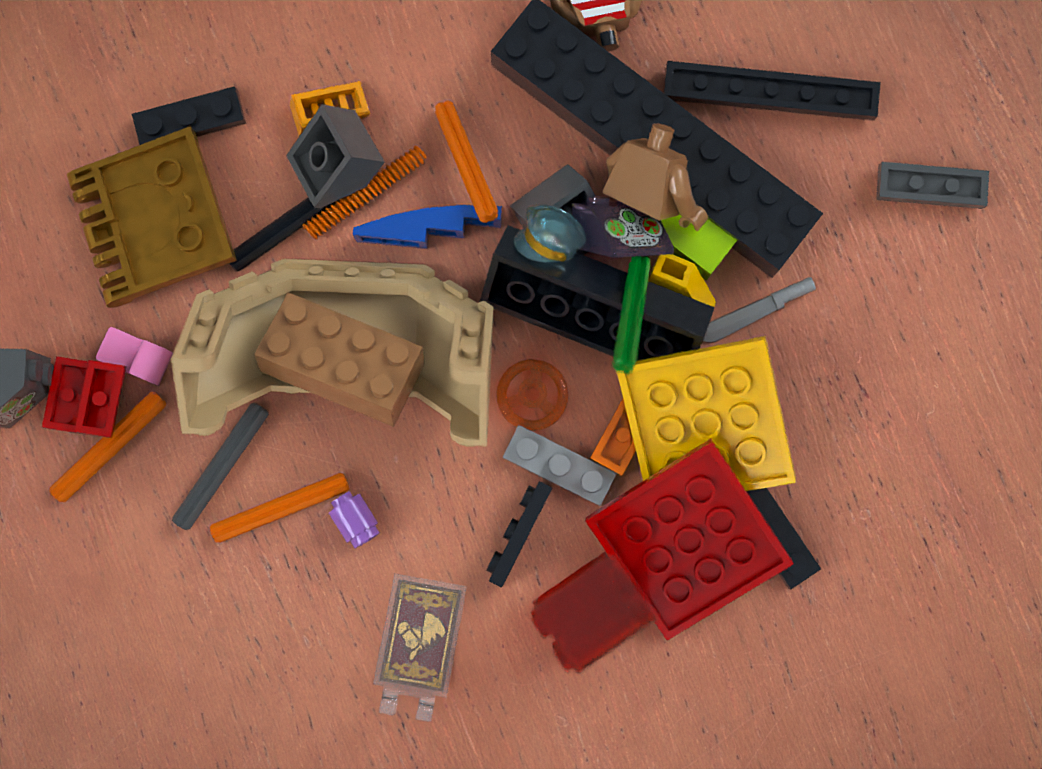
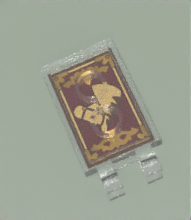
(419, 642)

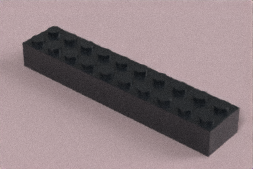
(618, 105)

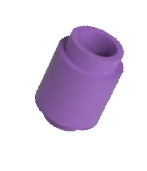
(354, 519)

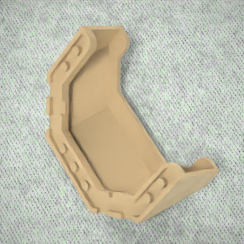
(223, 330)

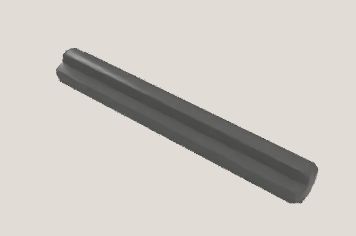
(220, 466)

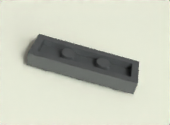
(932, 185)

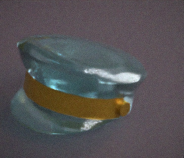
(549, 234)

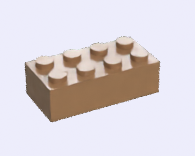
(340, 359)

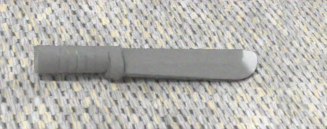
(746, 315)

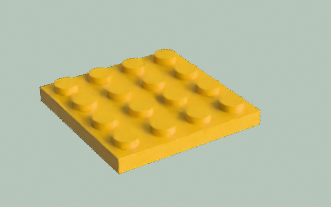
(708, 394)

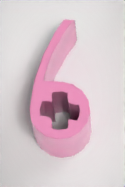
(139, 356)

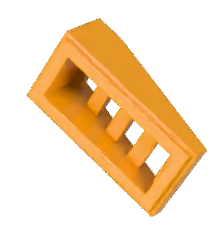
(326, 95)

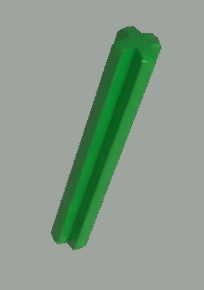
(631, 314)

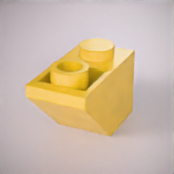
(681, 277)

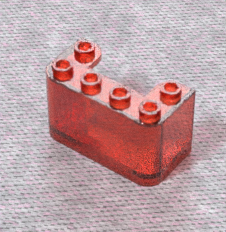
(591, 613)

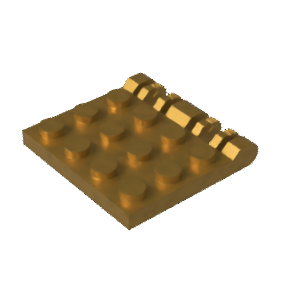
(155, 213)

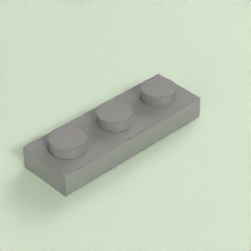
(559, 465)

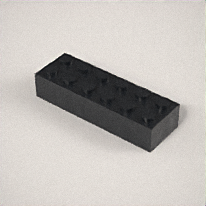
(585, 302)

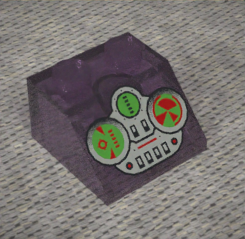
(620, 230)

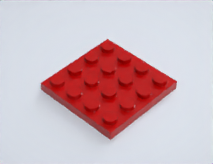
(690, 539)

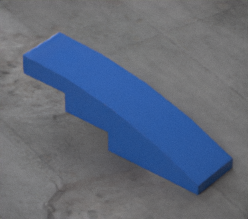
(415, 226)

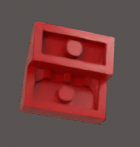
(84, 397)

